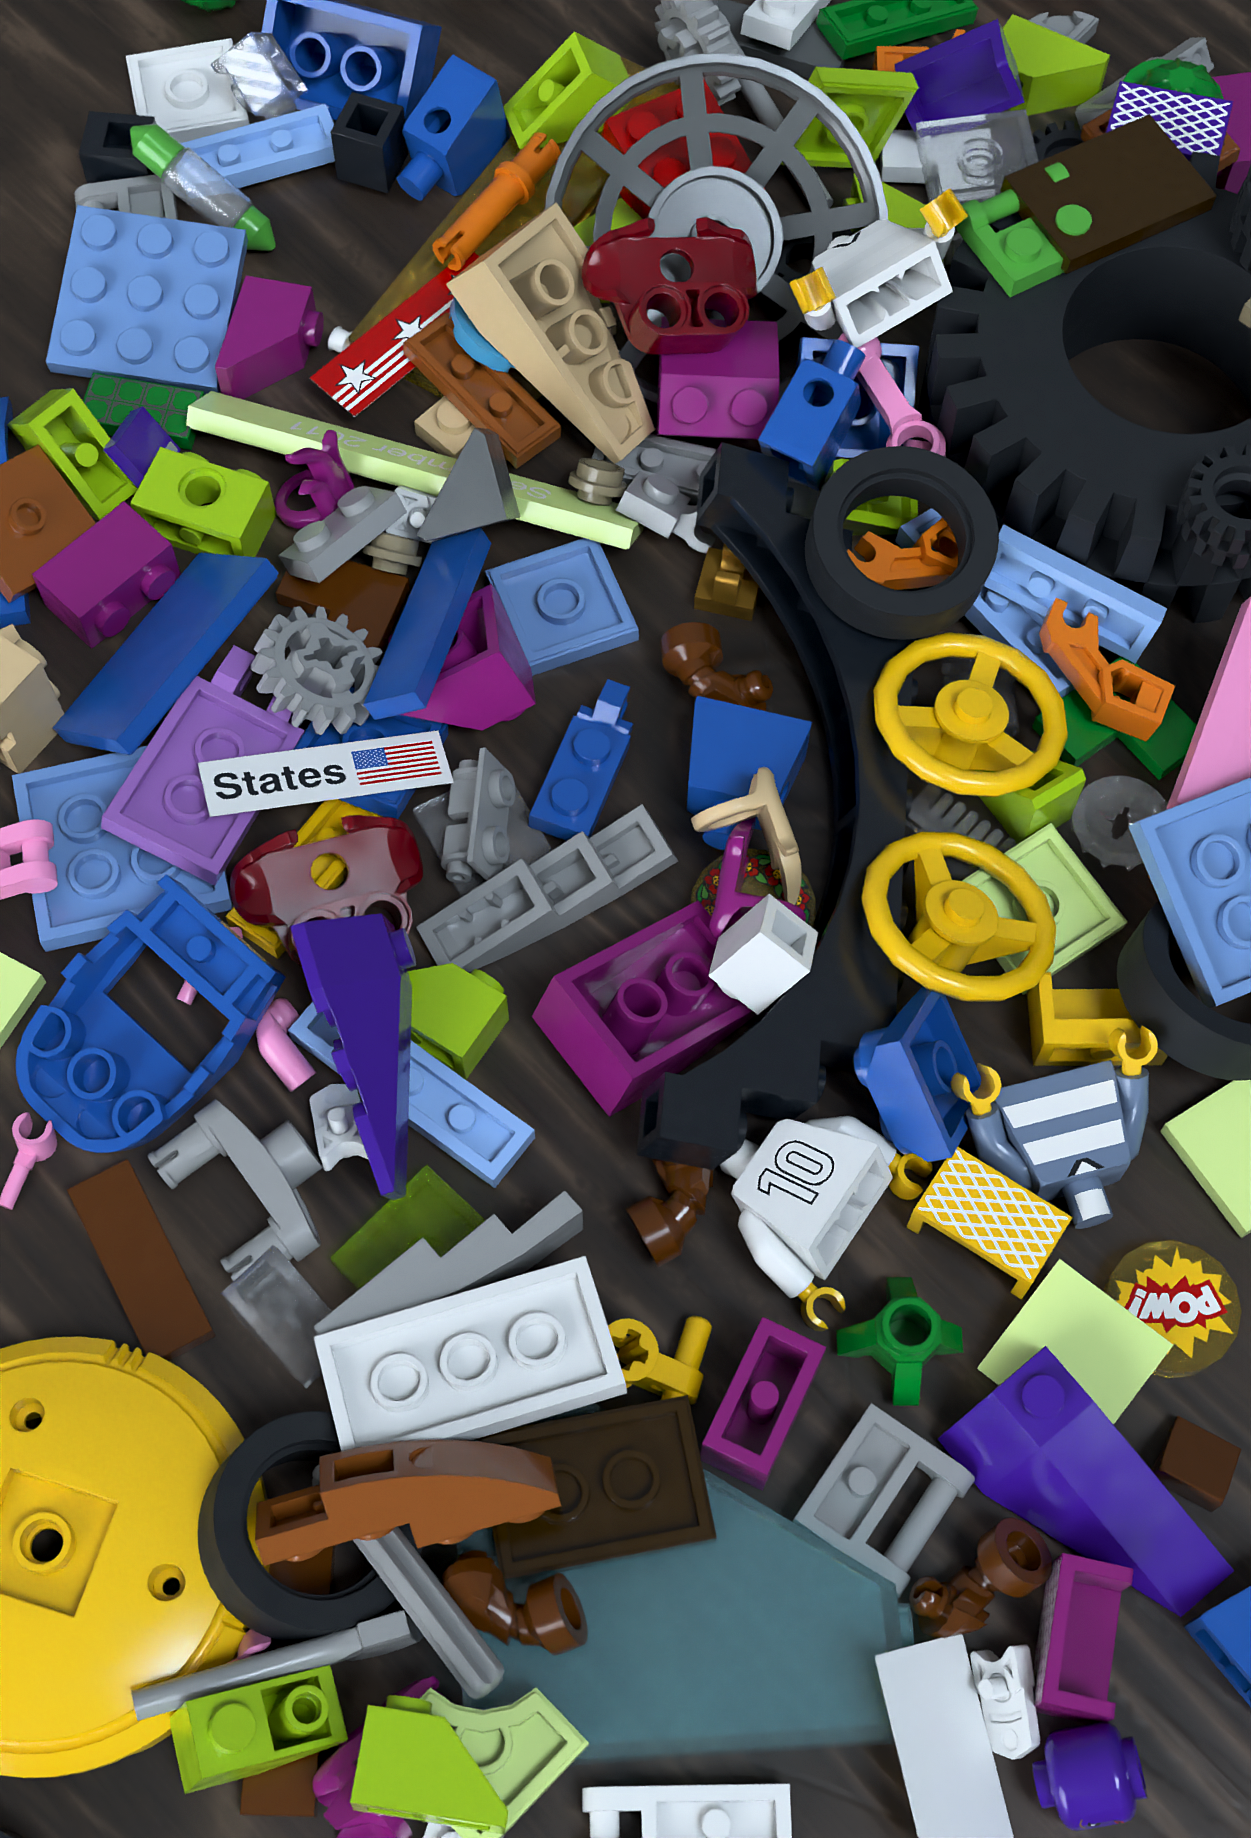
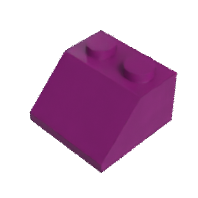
(721, 391)

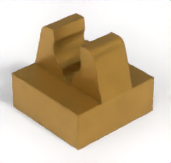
(726, 586)

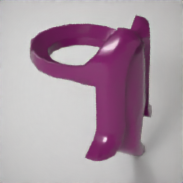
(324, 481)
(729, 901)

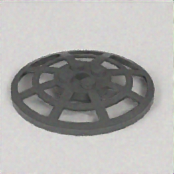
(722, 192)

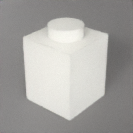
(763, 954)

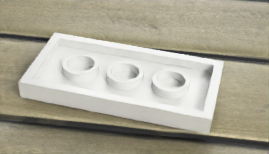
(473, 1361)

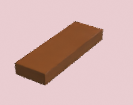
(482, 394)

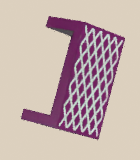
(1078, 1638)

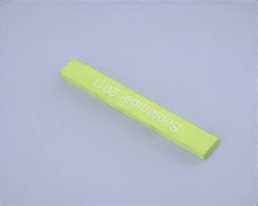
(404, 465)

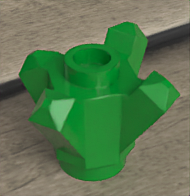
(902, 1339)

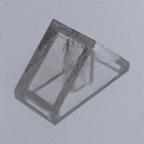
(280, 1312)

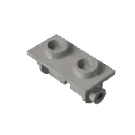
(483, 795)

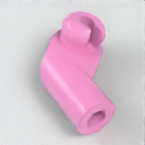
(278, 1048)

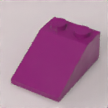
(640, 1008)

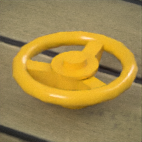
(969, 719)
(958, 920)

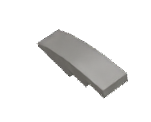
(549, 894)
(476, 1261)

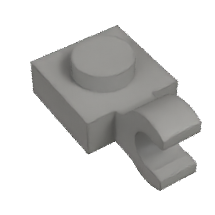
(662, 508)

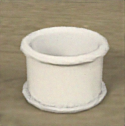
(339, 339)

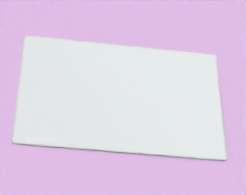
(943, 1741)

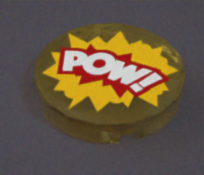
(1183, 1299)

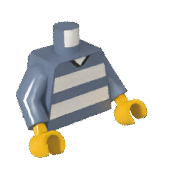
(1065, 1129)

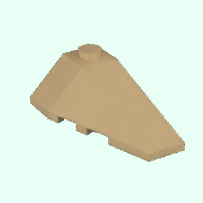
(542, 319)

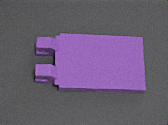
(164, 797)

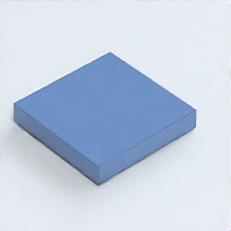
(564, 604)

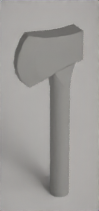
(357, 1643)

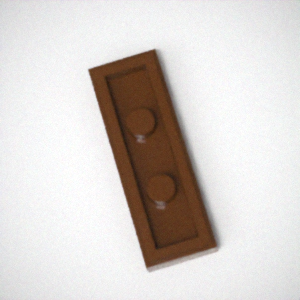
(140, 1262)

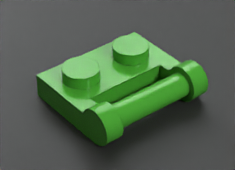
(1021, 253)

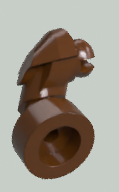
(695, 653)
(666, 1223)
(1008, 1561)
(547, 1618)

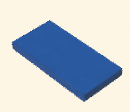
(166, 652)

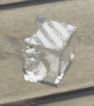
(261, 76)

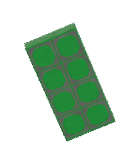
(114, 397)

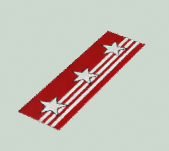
(377, 357)

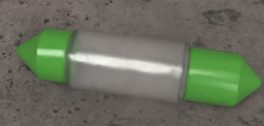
(200, 185)

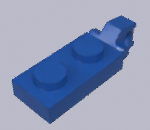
(584, 767)

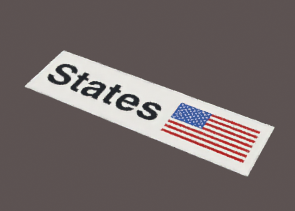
(324, 773)

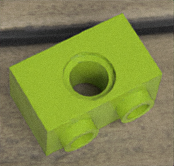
(181, 483)

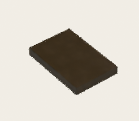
(1125, 179)
(624, 1487)

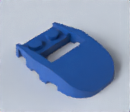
(98, 1067)

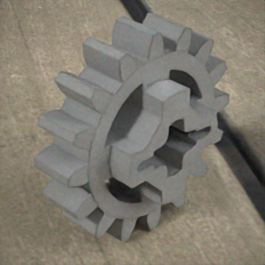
(696, 28)
(318, 670)

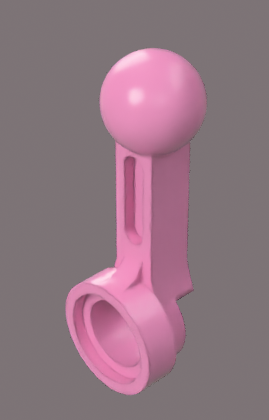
(898, 414)

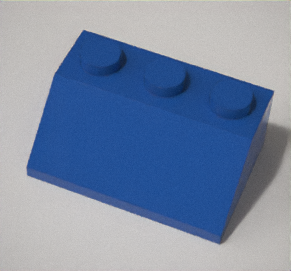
(353, 49)

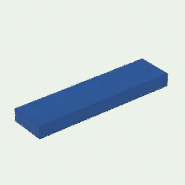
(427, 625)

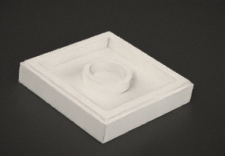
(185, 90)

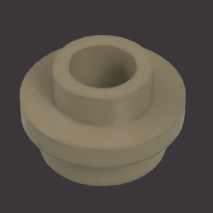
(598, 481)
(393, 553)

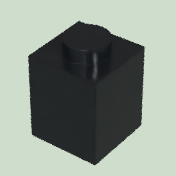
(369, 142)

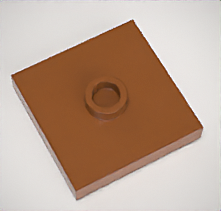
(36, 519)

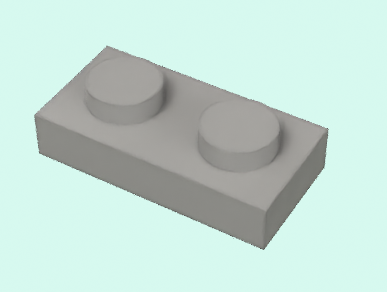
(334, 540)

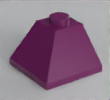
(484, 671)

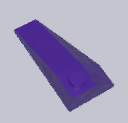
(364, 990)
(1072, 1474)

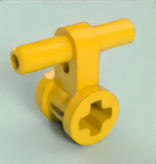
(657, 1371)

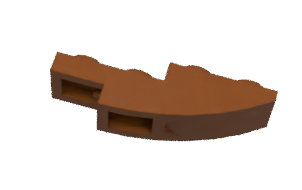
(432, 1484)

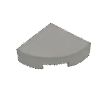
(1077, 27)

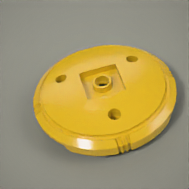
(123, 1483)

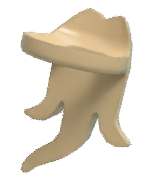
(766, 805)

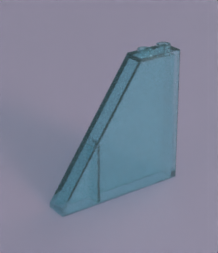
(716, 1643)

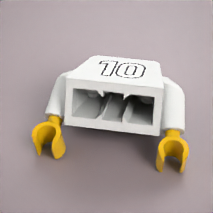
(880, 274)
(809, 1196)

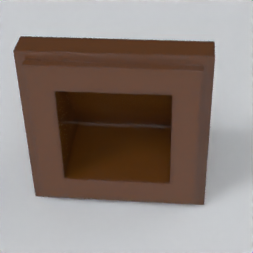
(1196, 1464)

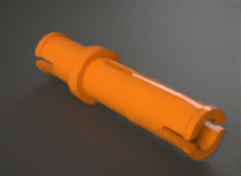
(512, 185)

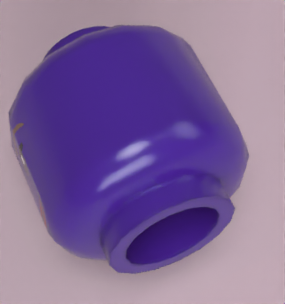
(1090, 1776)

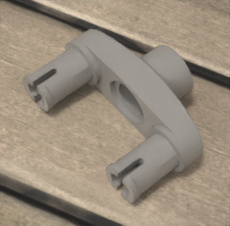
(270, 1167)

